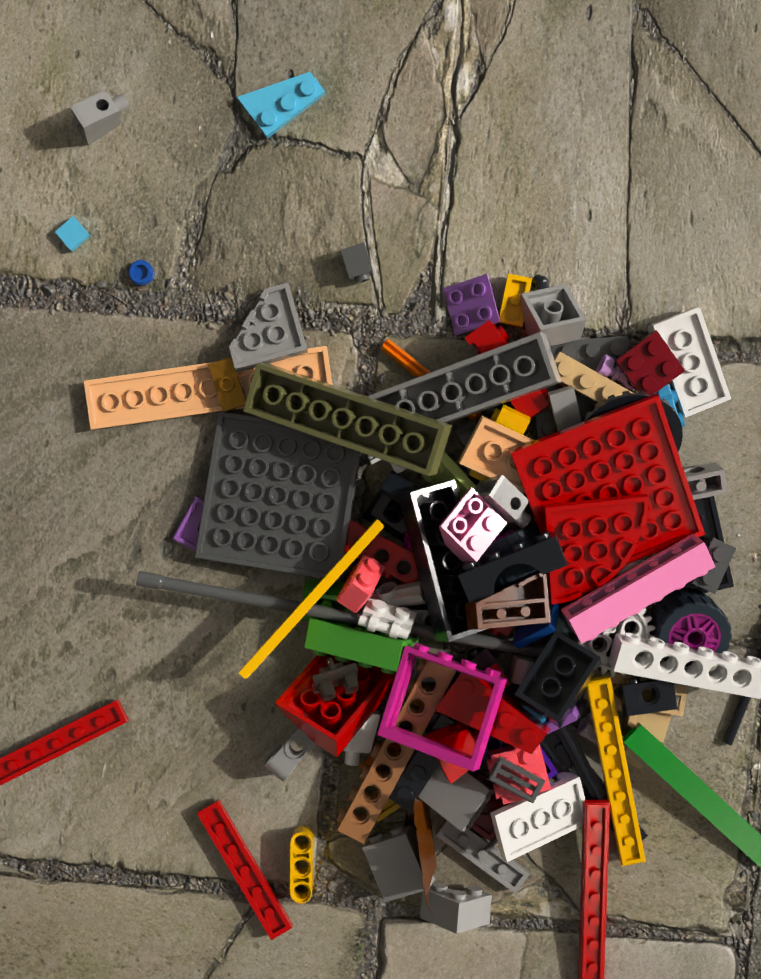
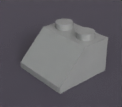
(553, 313)

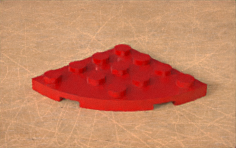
(595, 539)

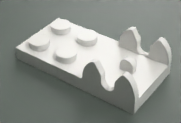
(702, 381)
(527, 826)

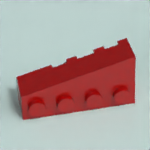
(490, 337)
(513, 724)

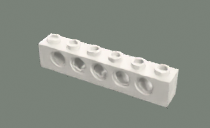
(673, 670)

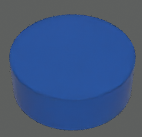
(141, 272)

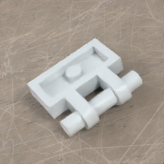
(387, 619)

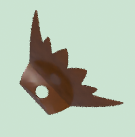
(420, 818)

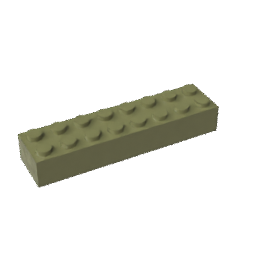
(347, 418)

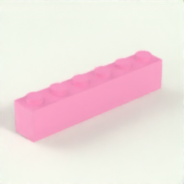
(638, 588)

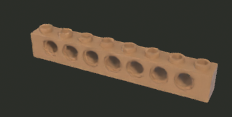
(360, 825)

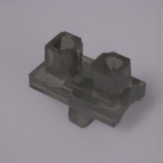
(333, 676)

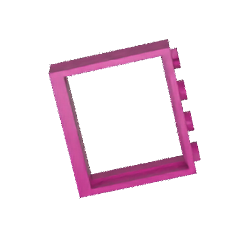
(428, 746)

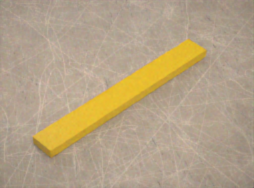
(311, 599)
(615, 770)

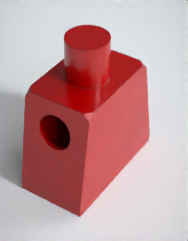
(457, 737)

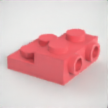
(531, 762)

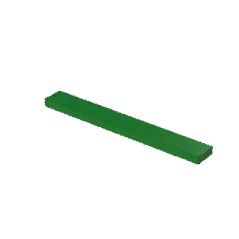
(695, 791)

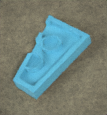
(281, 102)

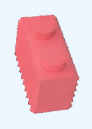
(360, 583)

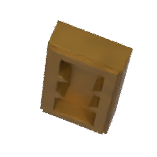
(227, 384)

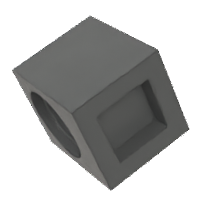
(357, 263)

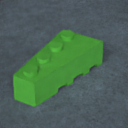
(356, 644)

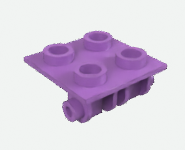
(471, 304)

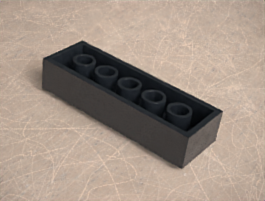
(436, 564)

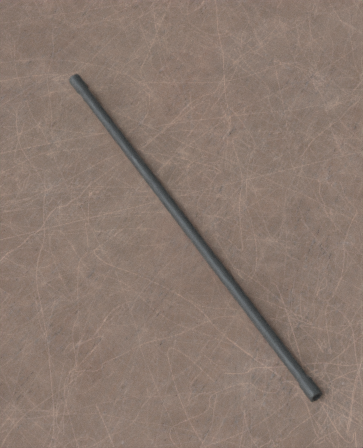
(157, 581)

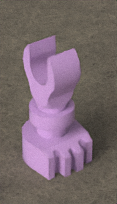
(606, 369)

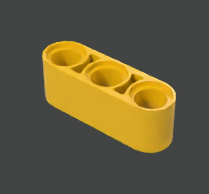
(298, 875)

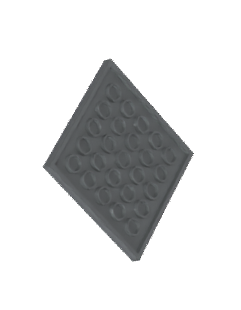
(276, 497)

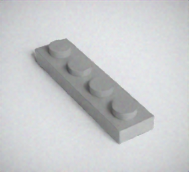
(472, 847)

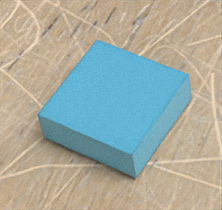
(72, 233)

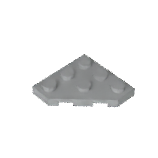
(269, 331)

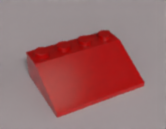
(335, 721)

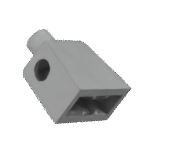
(98, 115)
(504, 499)

